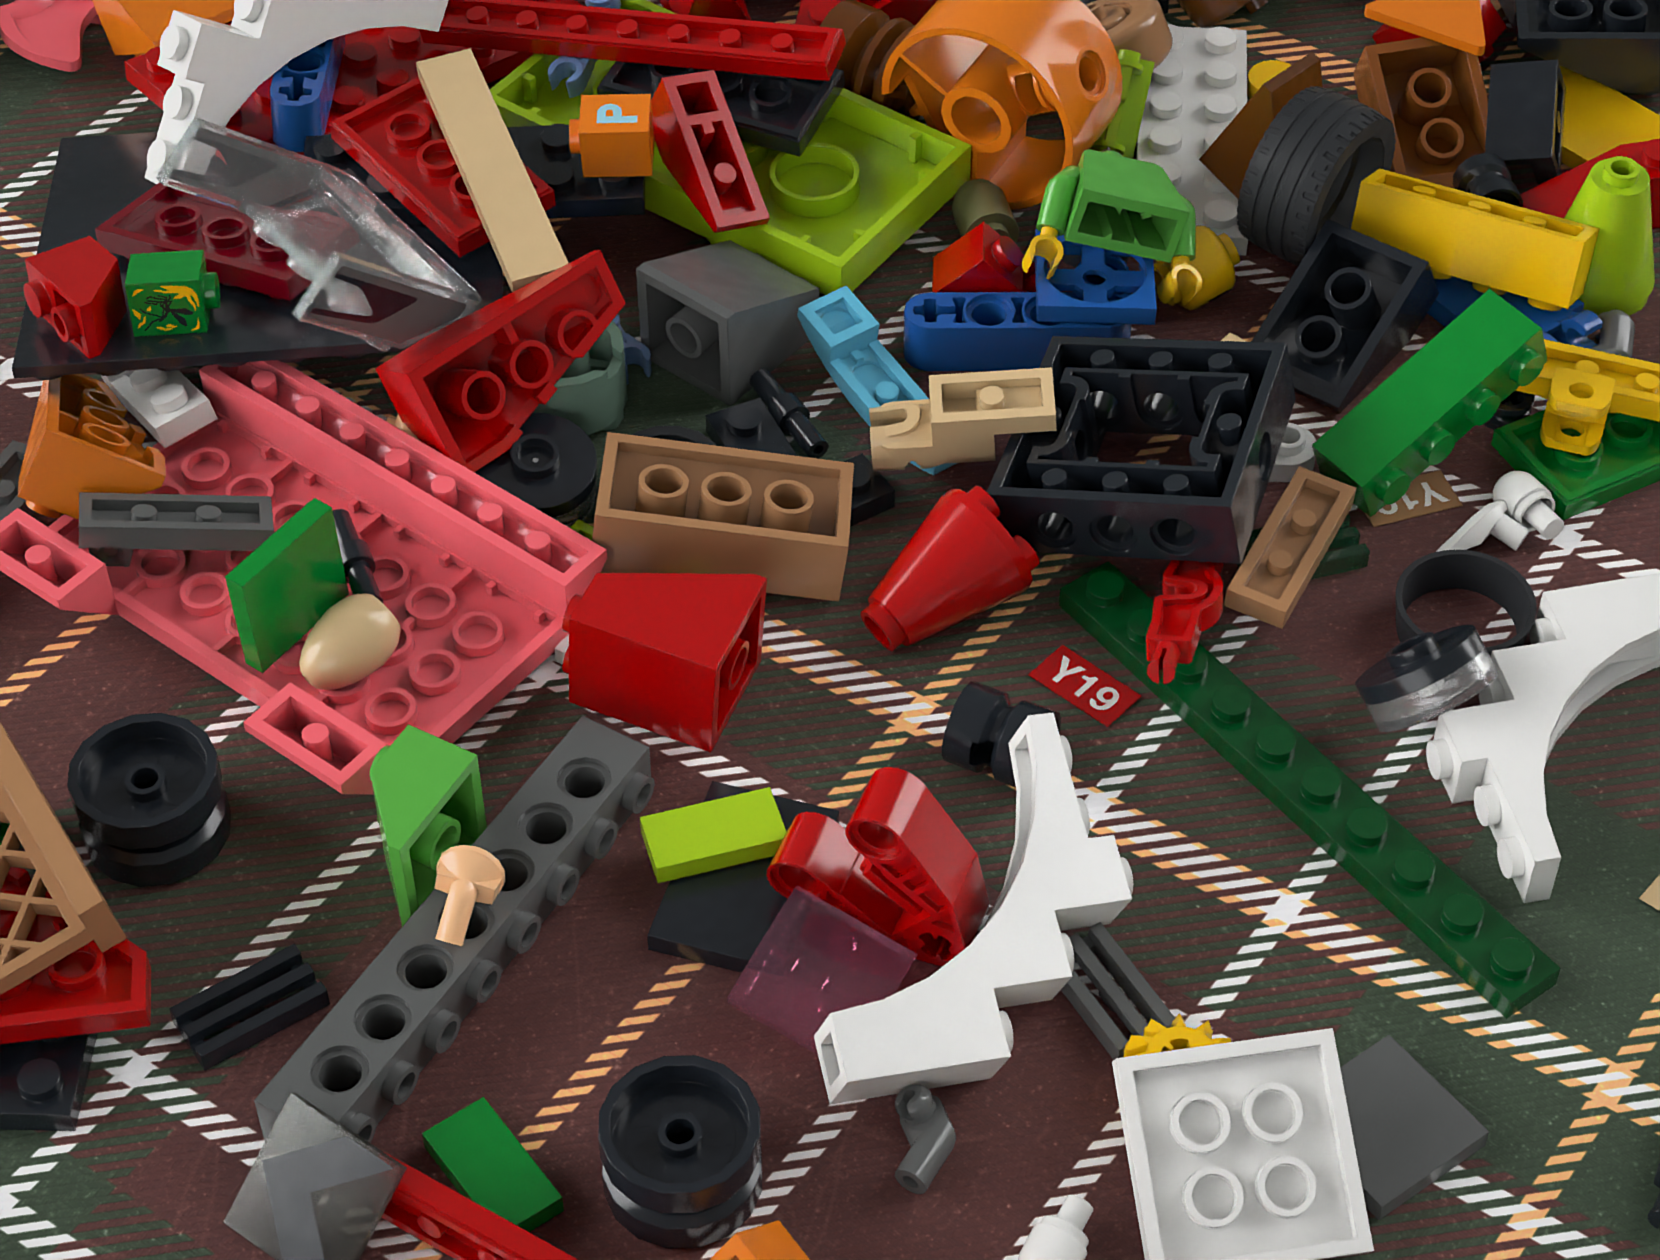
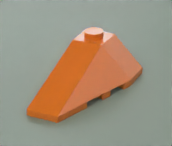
(83, 447)

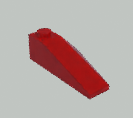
(489, 371)

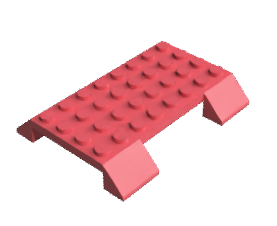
(455, 559)

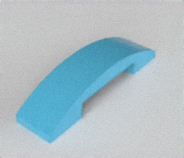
(850, 350)

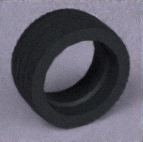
(1311, 170)

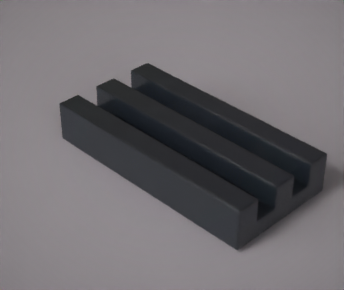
(243, 999)

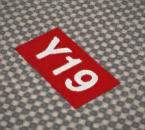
(1085, 685)

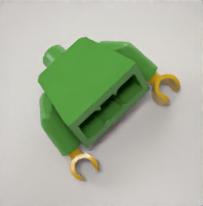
(1122, 209)

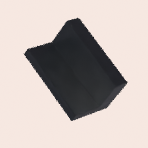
(1527, 115)

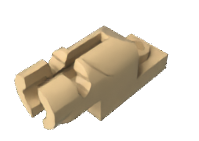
(961, 418)

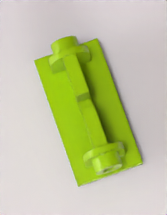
(1124, 128)

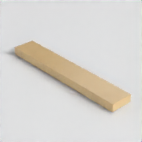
(491, 168)

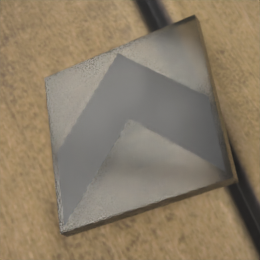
(314, 1188)

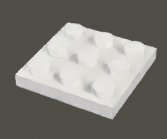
(1243, 1151)

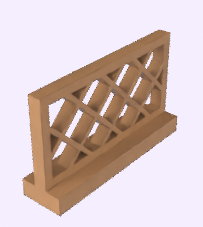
(57, 870)

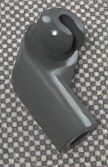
(1616, 333)

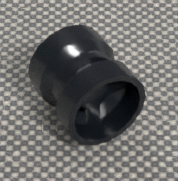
(1487, 177)

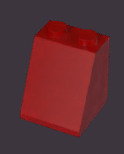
(666, 649)

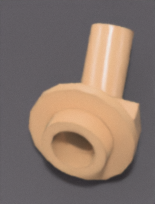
(467, 877)

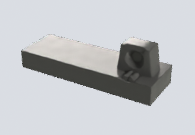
(128, 521)

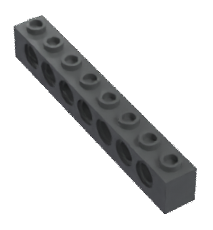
(544, 844)

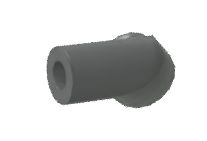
(928, 1134)

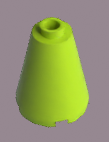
(1622, 265)

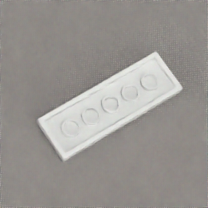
(1185, 111)

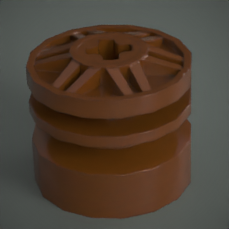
(869, 44)

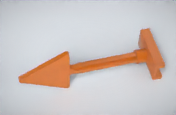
(1444, 21)

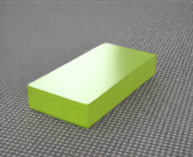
(713, 834)

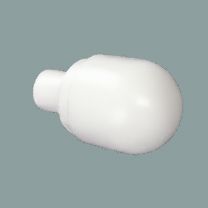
(1528, 503)
(1060, 1235)

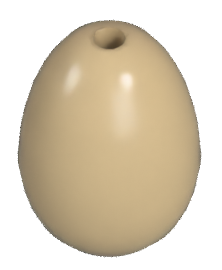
(349, 642)

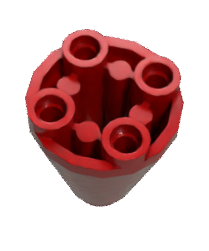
(949, 571)

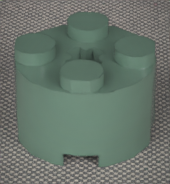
(593, 386)

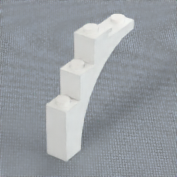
(224, 64)
(1498, 750)
(951, 1022)

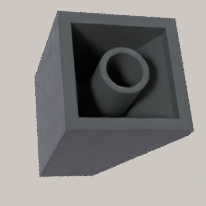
(720, 316)

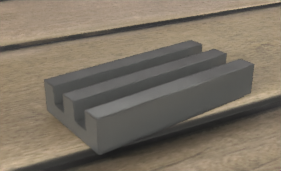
(1129, 979)

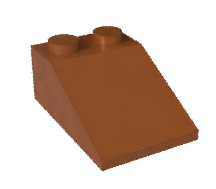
(1433, 101)

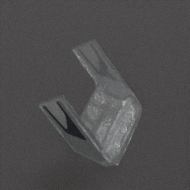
(363, 260)

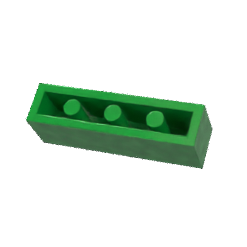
(1432, 402)

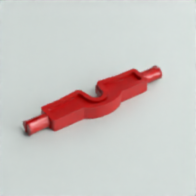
(1187, 608)

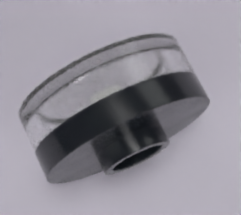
(549, 468)
(1426, 677)

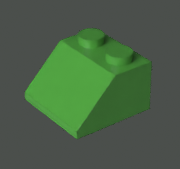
(424, 804)

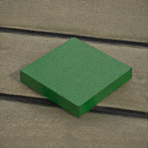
(287, 584)

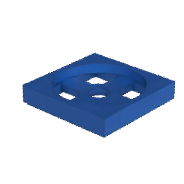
(1058, 307)

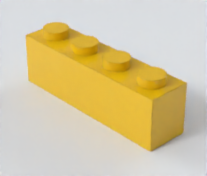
(1478, 238)

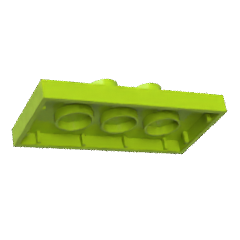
(831, 211)

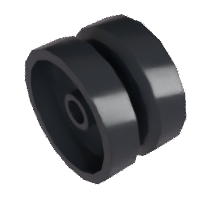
(149, 799)
(681, 1151)

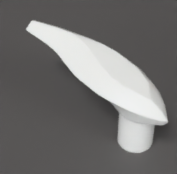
(1488, 521)

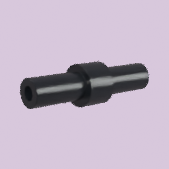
(789, 413)
(356, 556)

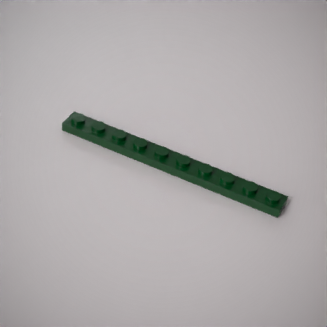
(1321, 800)

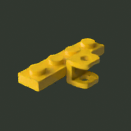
(1586, 387)

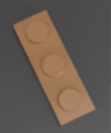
(1290, 547)

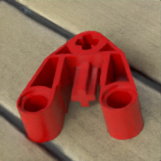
(892, 867)

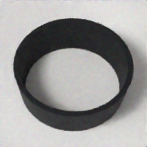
(1469, 572)

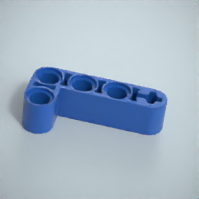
(304, 94)
(991, 328)

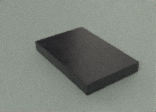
(723, 911)

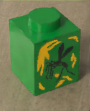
(170, 292)

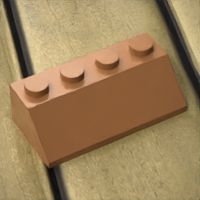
(724, 513)

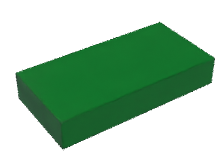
(492, 1166)

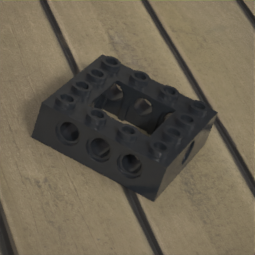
(1219, 391)

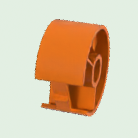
(995, 64)

